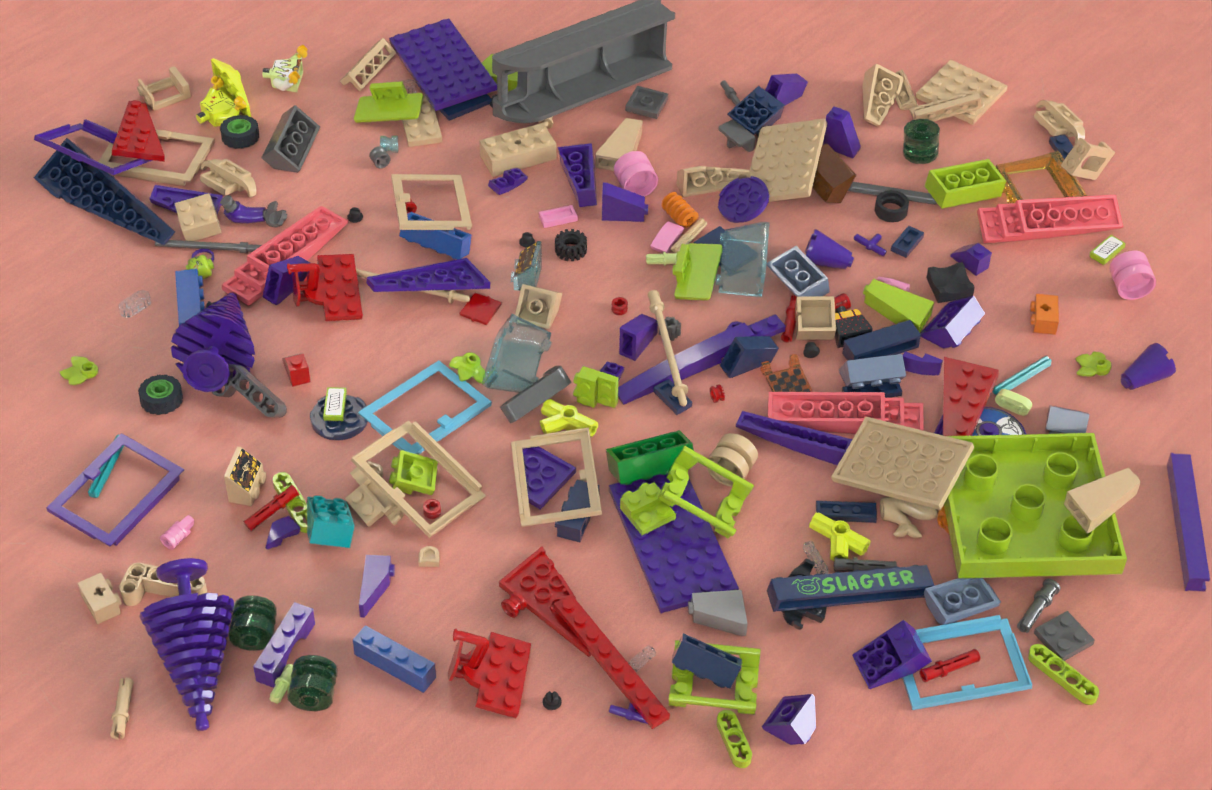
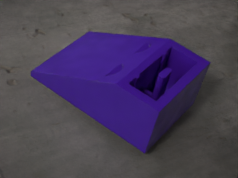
(892, 656)

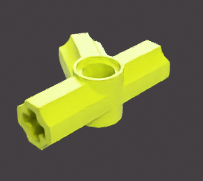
(564, 417)
(840, 536)

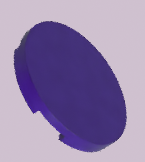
(743, 199)

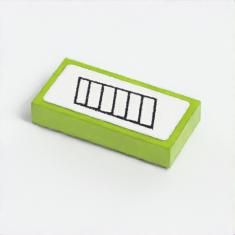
(1107, 249)
(335, 404)

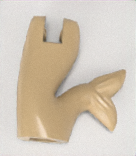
(893, 509)

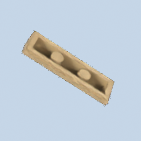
(906, 97)

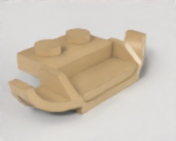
(1059, 120)
(227, 177)
(371, 502)

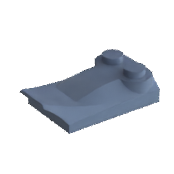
(960, 599)

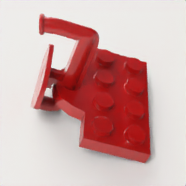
(329, 284)
(494, 668)

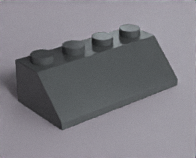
(291, 141)

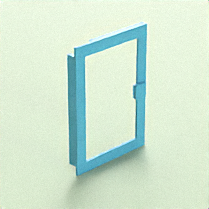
(447, 424)
(969, 692)

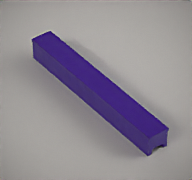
(1188, 522)

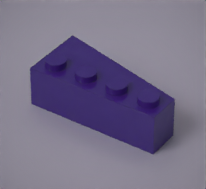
(580, 171)

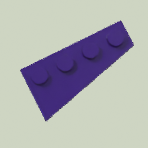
(168, 196)

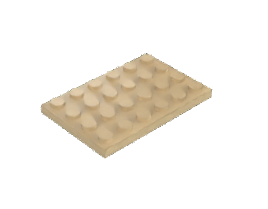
(788, 158)
(903, 462)

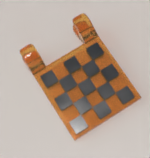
(786, 380)

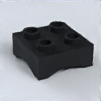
(950, 283)

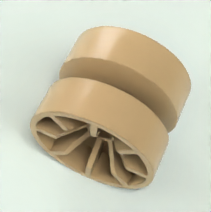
(735, 455)

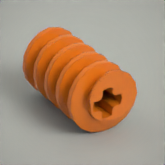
(679, 210)

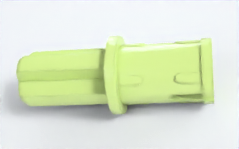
(665, 258)
(282, 684)

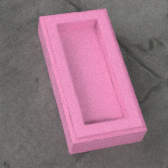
(558, 216)

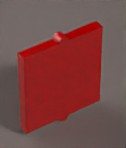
(480, 308)

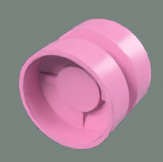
(636, 173)
(1132, 275)

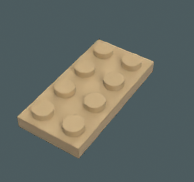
(423, 129)

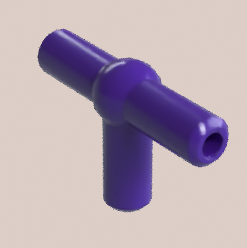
(871, 244)
(630, 713)

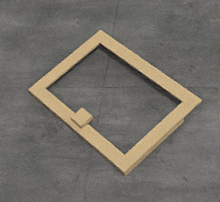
(161, 175)
(401, 198)
(440, 456)
(587, 474)

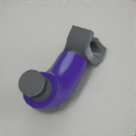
(241, 214)

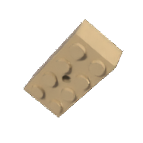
(518, 149)

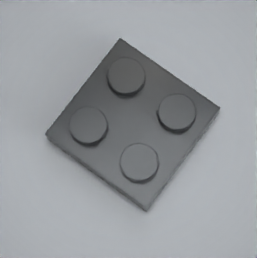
(646, 102)
(1064, 636)

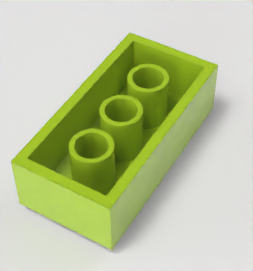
(965, 183)

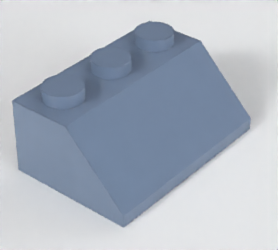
(799, 274)
(873, 371)

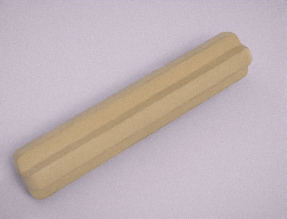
(689, 235)

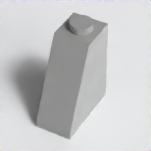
(720, 611)

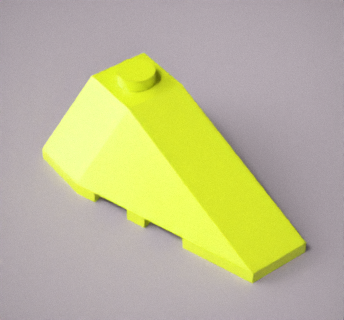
(232, 82)

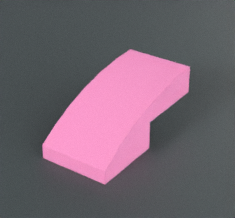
(667, 237)

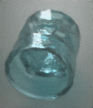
(389, 143)

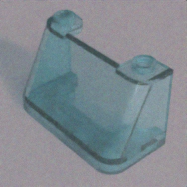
(744, 259)
(516, 355)

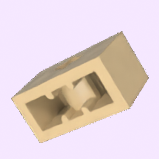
(99, 598)

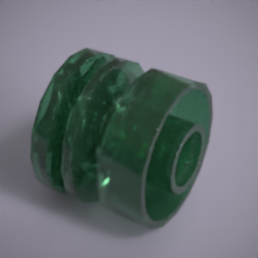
(921, 141)
(252, 622)
(312, 683)

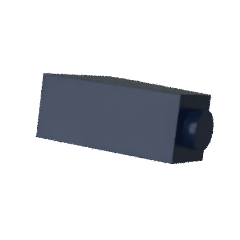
(748, 354)

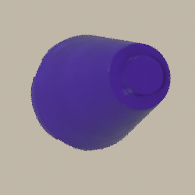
(827, 252)
(1148, 368)

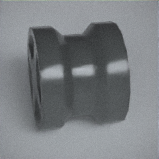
(379, 157)

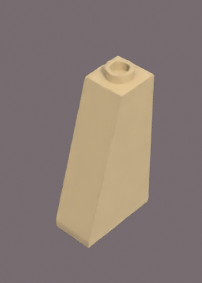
(622, 141)
(1101, 498)

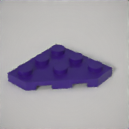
(544, 475)

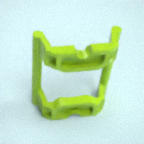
(729, 506)
(746, 680)

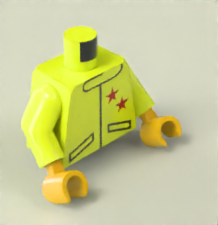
(218, 106)

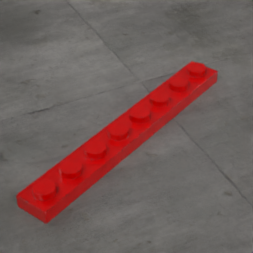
(612, 661)

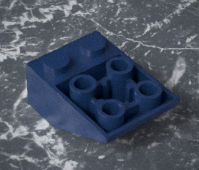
(757, 110)

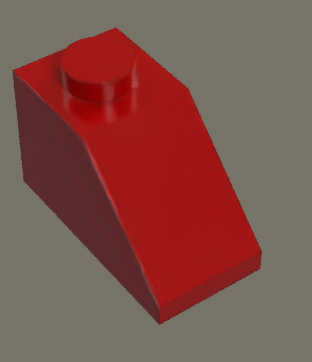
(297, 369)

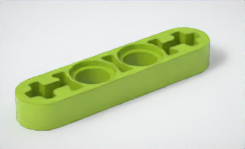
(297, 501)
(1061, 675)

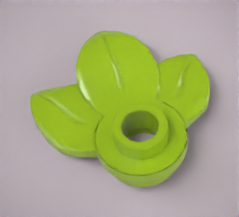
(1093, 364)
(468, 368)
(80, 370)

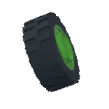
(239, 131)
(160, 394)

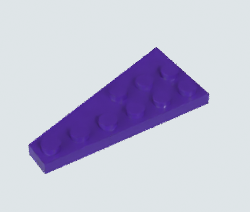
(448, 275)

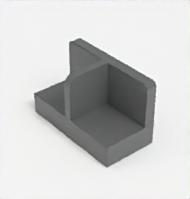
(737, 135)

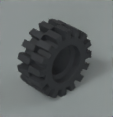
(571, 252)

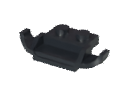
(794, 617)

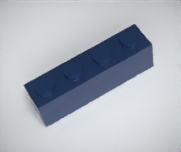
(883, 342)

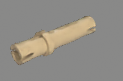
(120, 716)

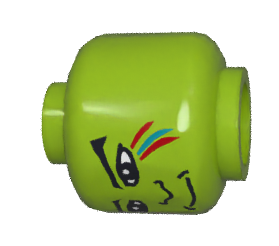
(202, 264)

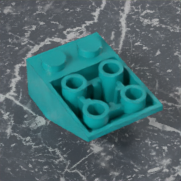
(329, 522)

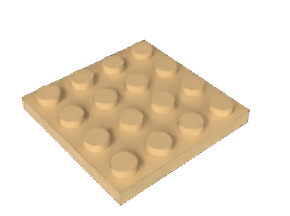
(958, 79)

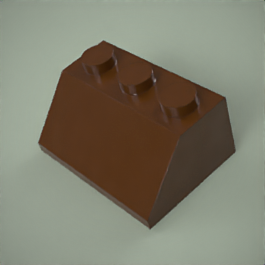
(832, 176)

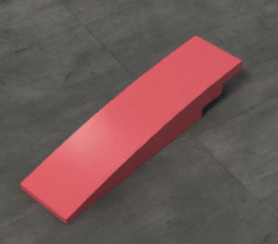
(1049, 218)
(300, 239)
(842, 410)

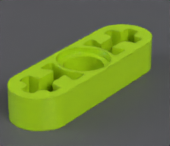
(735, 729)

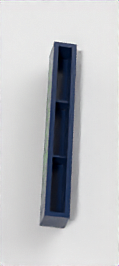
(848, 587)

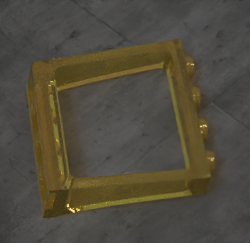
(1052, 163)

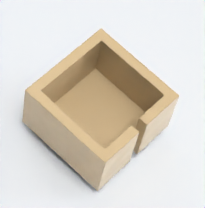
(198, 218)
(815, 318)

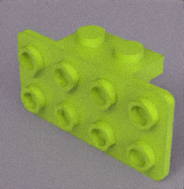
(388, 103)
(696, 270)

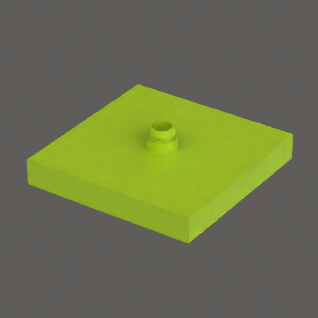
(1011, 511)

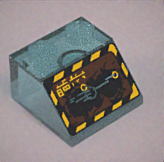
(528, 266)

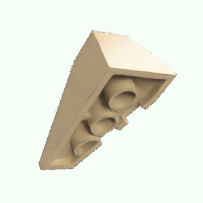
(879, 93)
(707, 179)

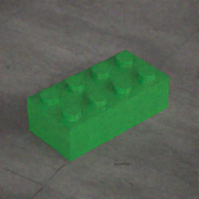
(646, 457)

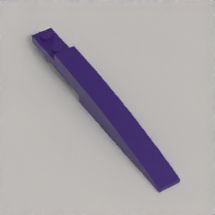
(697, 358)
(795, 437)

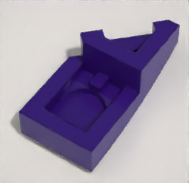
(281, 529)

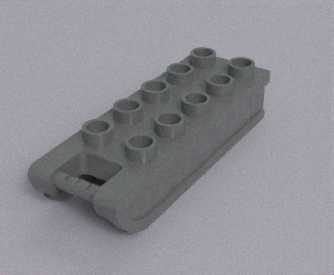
(582, 62)

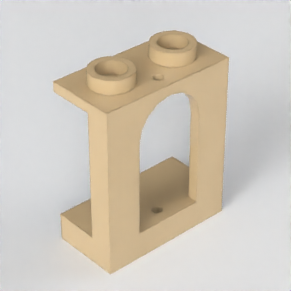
(175, 79)
(1098, 159)

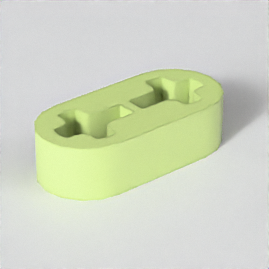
(1013, 402)

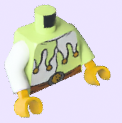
(287, 73)

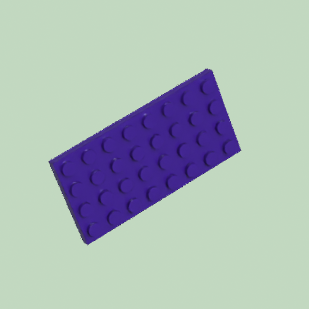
(442, 64)
(678, 555)

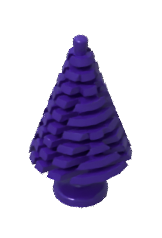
(212, 342)
(190, 635)

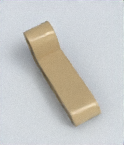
(142, 578)

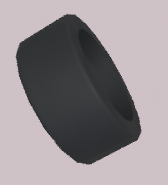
(894, 197)

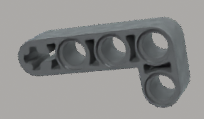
(551, 383)
(253, 393)

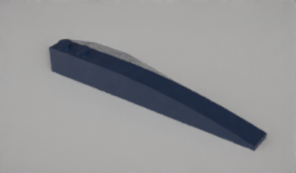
(100, 194)

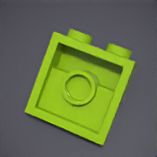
(596, 388)
(413, 473)
(645, 509)

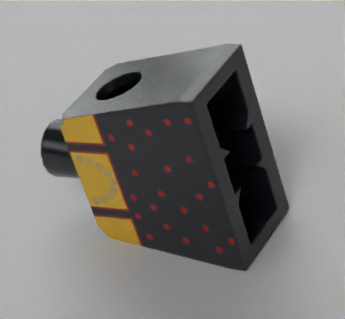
(849, 325)

